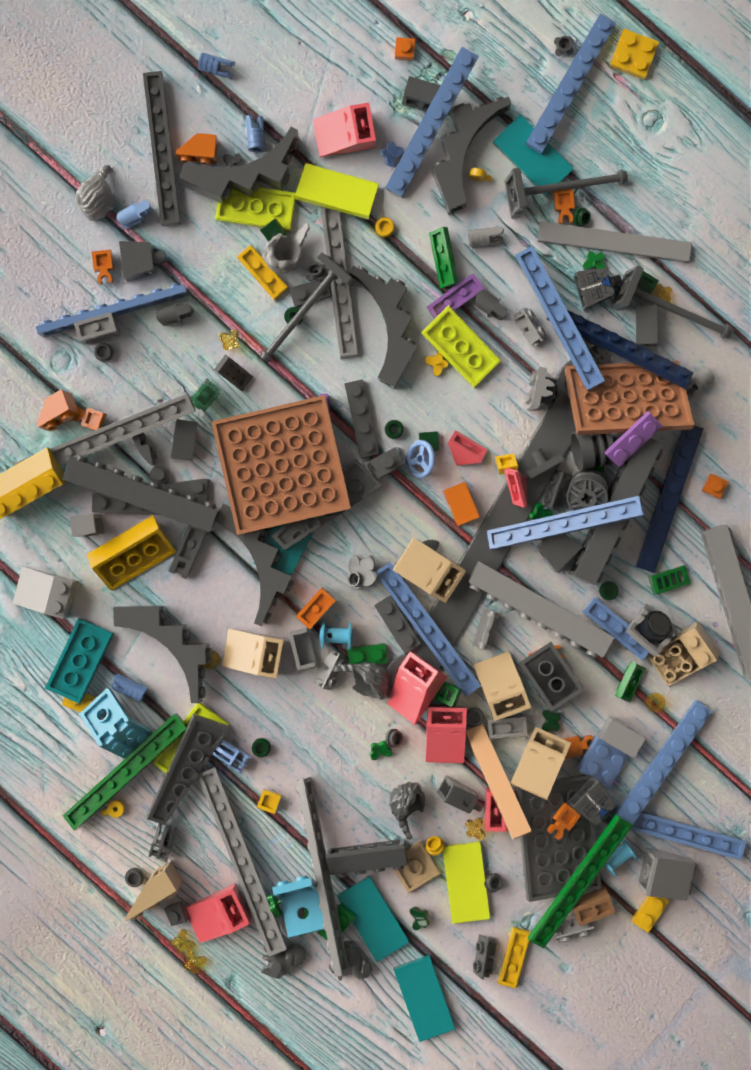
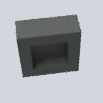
(176, 913)

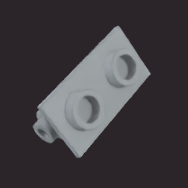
(535, 332)
(487, 629)
(328, 678)
(566, 931)

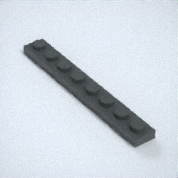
(161, 148)

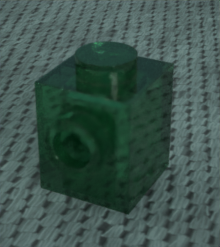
(205, 395)

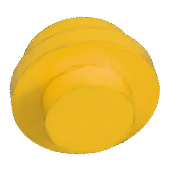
(435, 846)

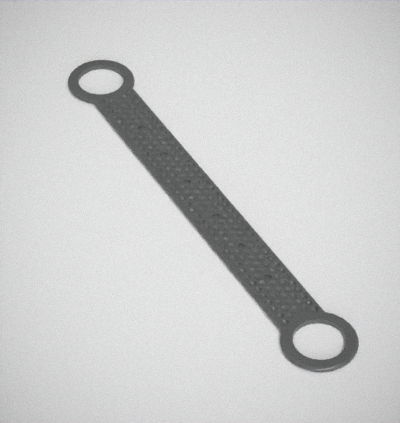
(553, 438)

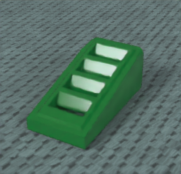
(655, 585)
(454, 696)

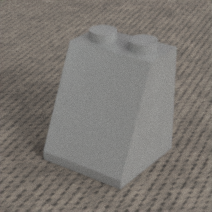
(666, 875)

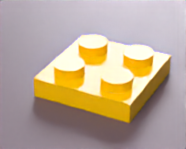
(634, 54)

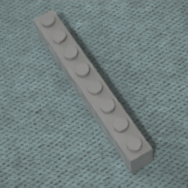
(731, 589)
(540, 609)

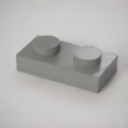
(507, 727)

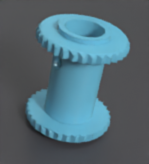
(339, 635)
(620, 856)

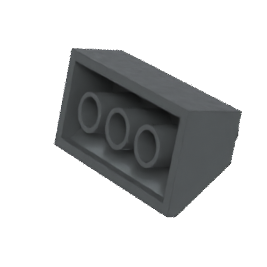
(367, 857)

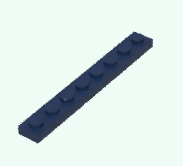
(631, 351)
(668, 499)

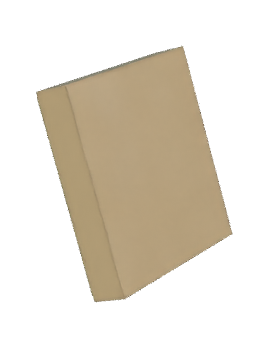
(419, 869)

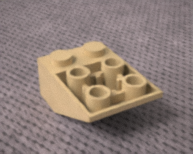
(429, 570)
(253, 653)
(685, 654)
(502, 686)
(541, 763)
(161, 885)

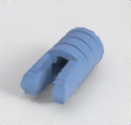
(211, 64)
(255, 135)
(129, 688)

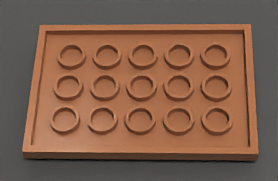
(625, 398)

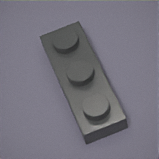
(397, 624)

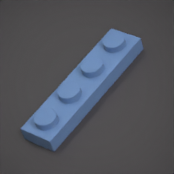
(614, 626)

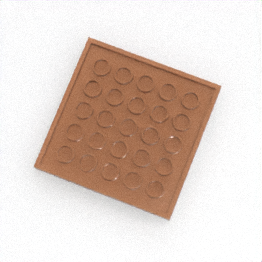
(281, 465)

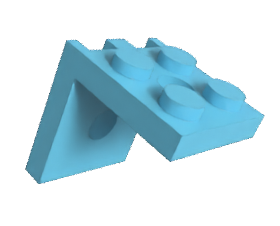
(117, 730)
(297, 896)

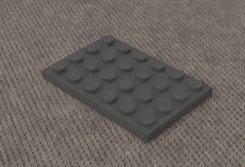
(551, 861)

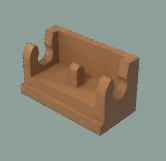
(593, 906)

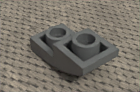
(145, 450)

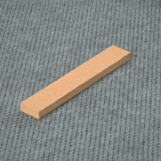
(498, 782)

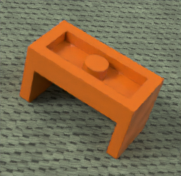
(461, 504)
(315, 608)

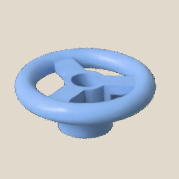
(424, 458)

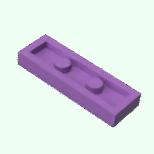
(456, 296)
(633, 439)

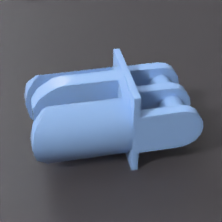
(134, 214)
(232, 756)

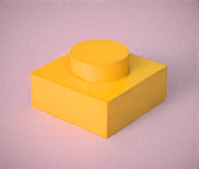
(506, 461)
(269, 801)

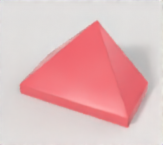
(465, 450)
(518, 487)

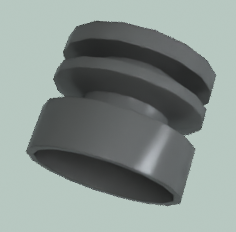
(590, 448)
(589, 482)

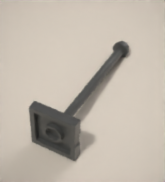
(517, 193)
(334, 272)
(629, 289)

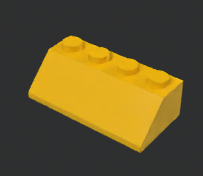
(29, 481)
(131, 553)

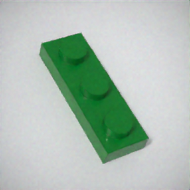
(443, 257)

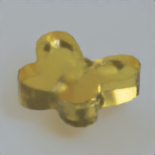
(662, 293)
(229, 340)
(474, 828)
(182, 943)
(192, 962)

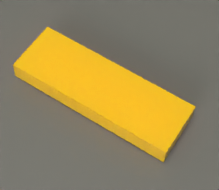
(259, 270)
(514, 957)

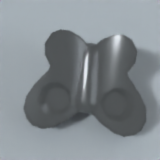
(232, 161)

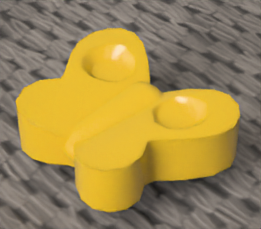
(437, 363)

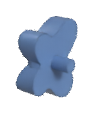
(390, 152)

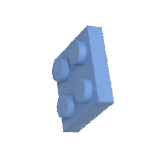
(602, 762)

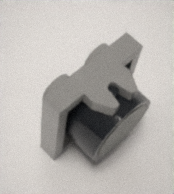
(542, 389)
(651, 629)

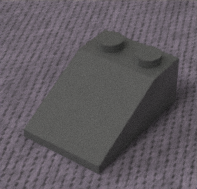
(551, 676)

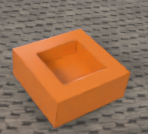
(404, 48)
(714, 486)

